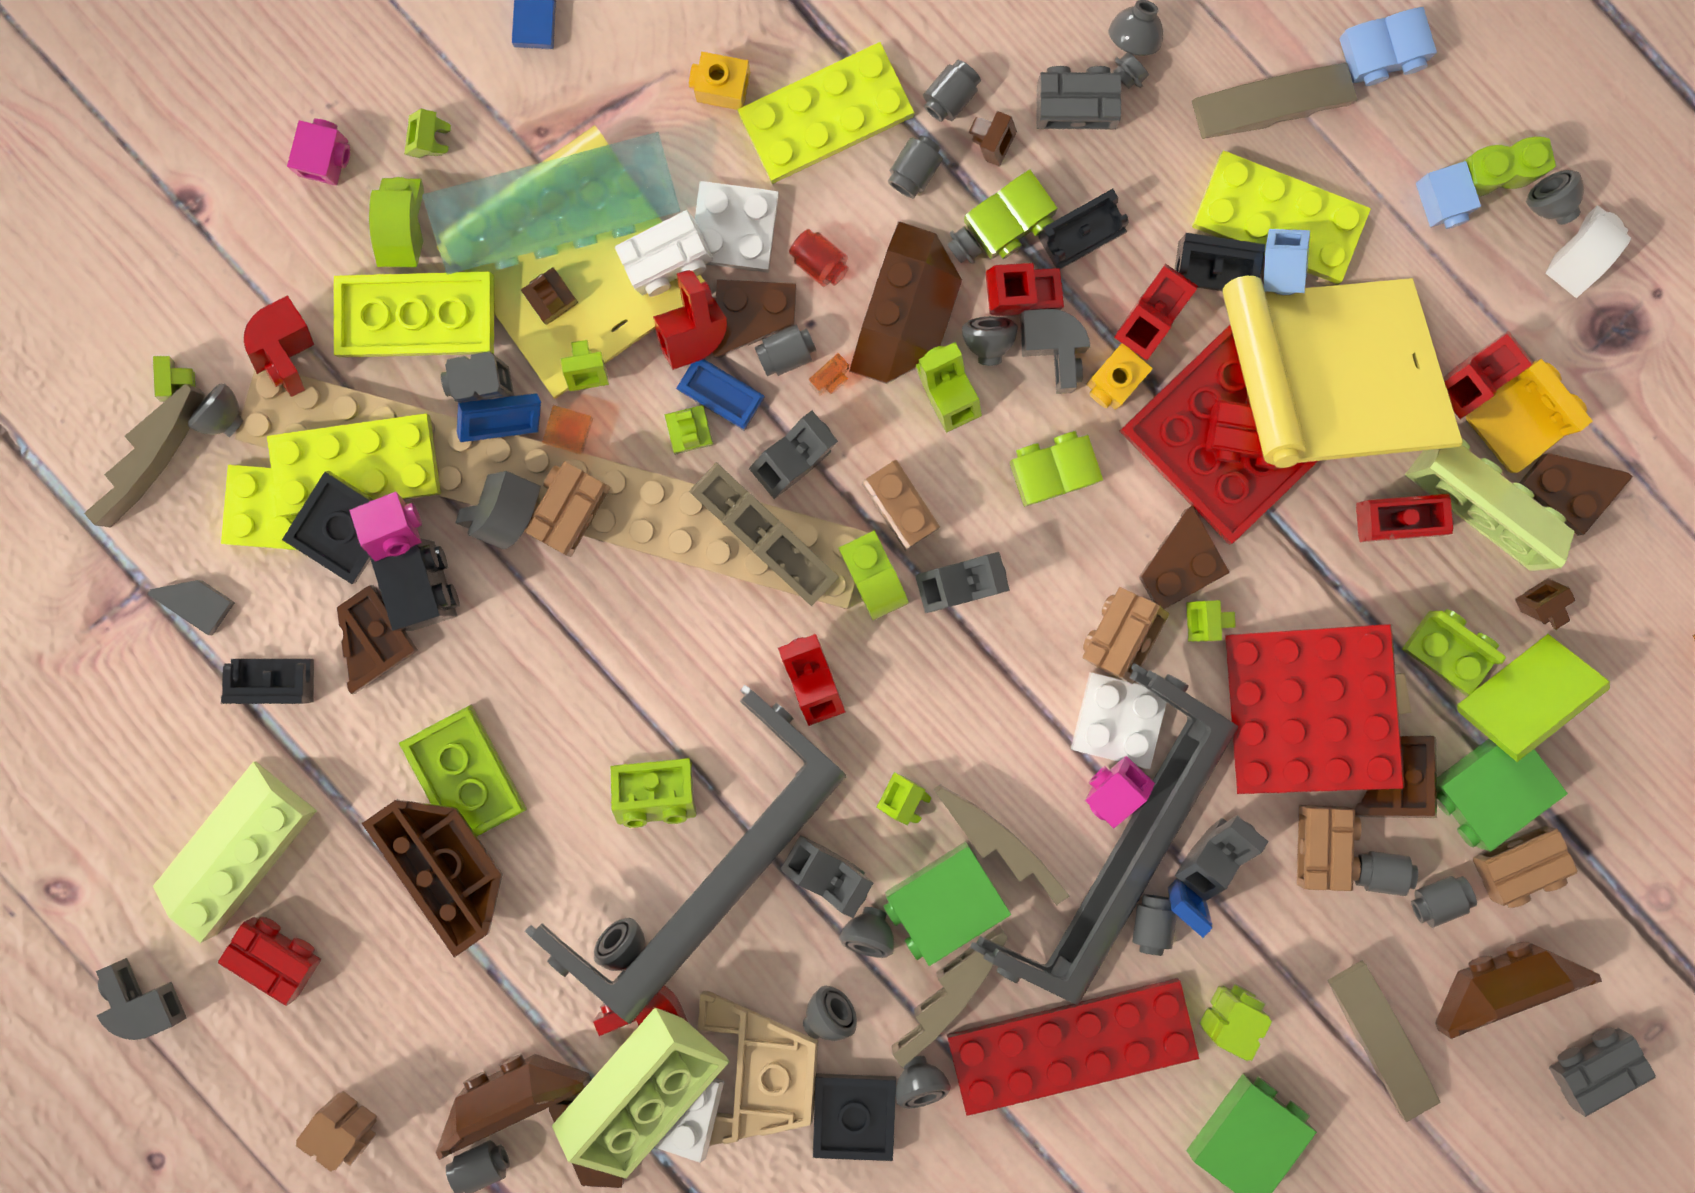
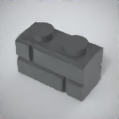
(1078, 99)
(476, 378)
(1601, 1070)

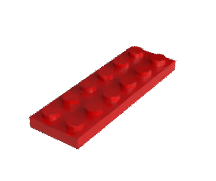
(1073, 1046)

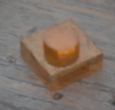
(830, 376)
(567, 429)

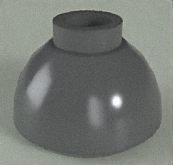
(1138, 29)
(1557, 196)
(989, 338)
(217, 413)
(869, 934)
(619, 945)
(830, 1015)
(921, 1084)

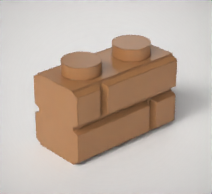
(900, 504)
(566, 508)
(1124, 633)
(1327, 847)
(1525, 866)
(338, 1132)

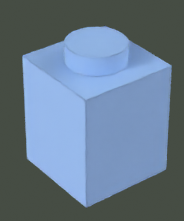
(1448, 195)
(1286, 261)

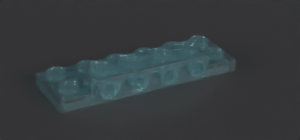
(552, 204)

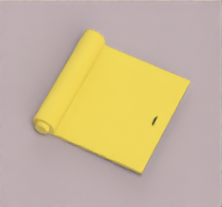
(597, 283)
(1339, 371)

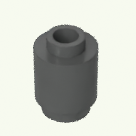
(951, 91)
(915, 166)
(785, 350)
(1387, 873)
(1443, 901)
(1154, 925)
(477, 1168)

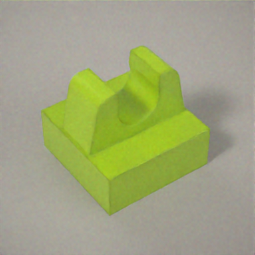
(421, 132)
(584, 368)
(169, 378)
(688, 429)
(1207, 620)
(902, 799)

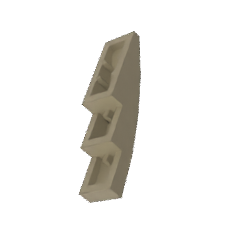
(1274, 100)
(154, 444)
(763, 534)
(990, 835)
(959, 982)
(1384, 1041)

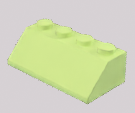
(1495, 506)
(231, 853)
(638, 1095)

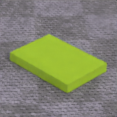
(1533, 697)
(463, 770)

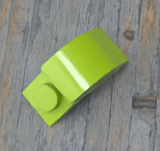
(395, 222)
(948, 386)
(873, 575)

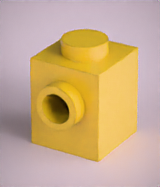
(720, 80)
(1118, 377)

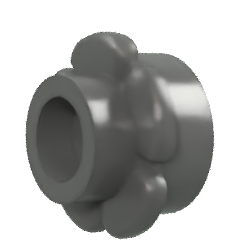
(1131, 71)
(964, 245)

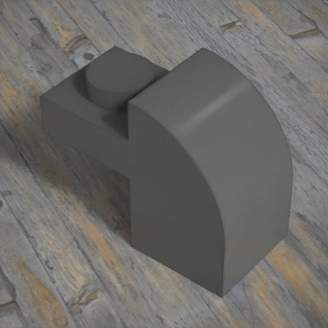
(1057, 335)
(794, 455)
(502, 509)
(962, 582)
(1219, 855)
(827, 875)
(131, 1012)

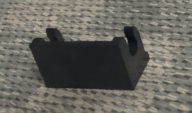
(1083, 230)
(1216, 260)
(268, 681)

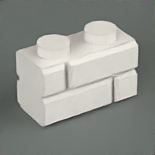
(662, 252)

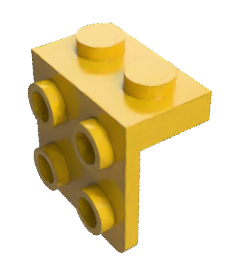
(1528, 416)

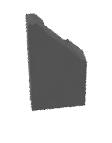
(195, 603)

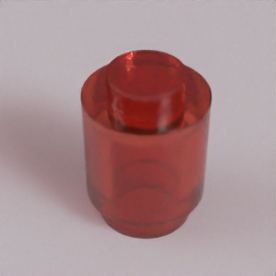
(819, 258)

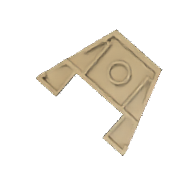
(772, 1072)

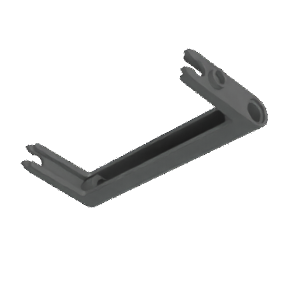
(1135, 853)
(720, 889)

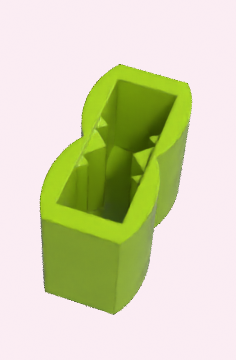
(1510, 166)
(1010, 215)
(1056, 469)

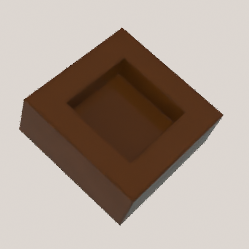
(994, 136)
(549, 296)
(1547, 603)

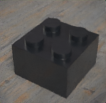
(416, 587)

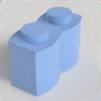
(1388, 46)

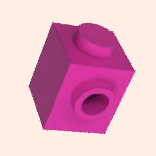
(319, 151)
(387, 526)
(1118, 791)

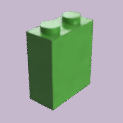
(1496, 794)
(945, 905)
(1252, 1138)

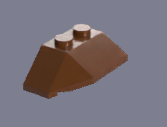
(907, 305)
(440, 867)
(1508, 985)
(506, 1098)

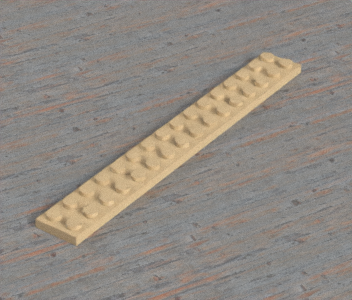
(638, 512)

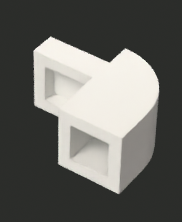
(1589, 251)

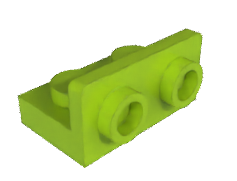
(1453, 650)
(652, 792)

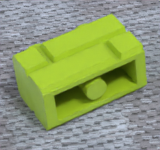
(1236, 1021)

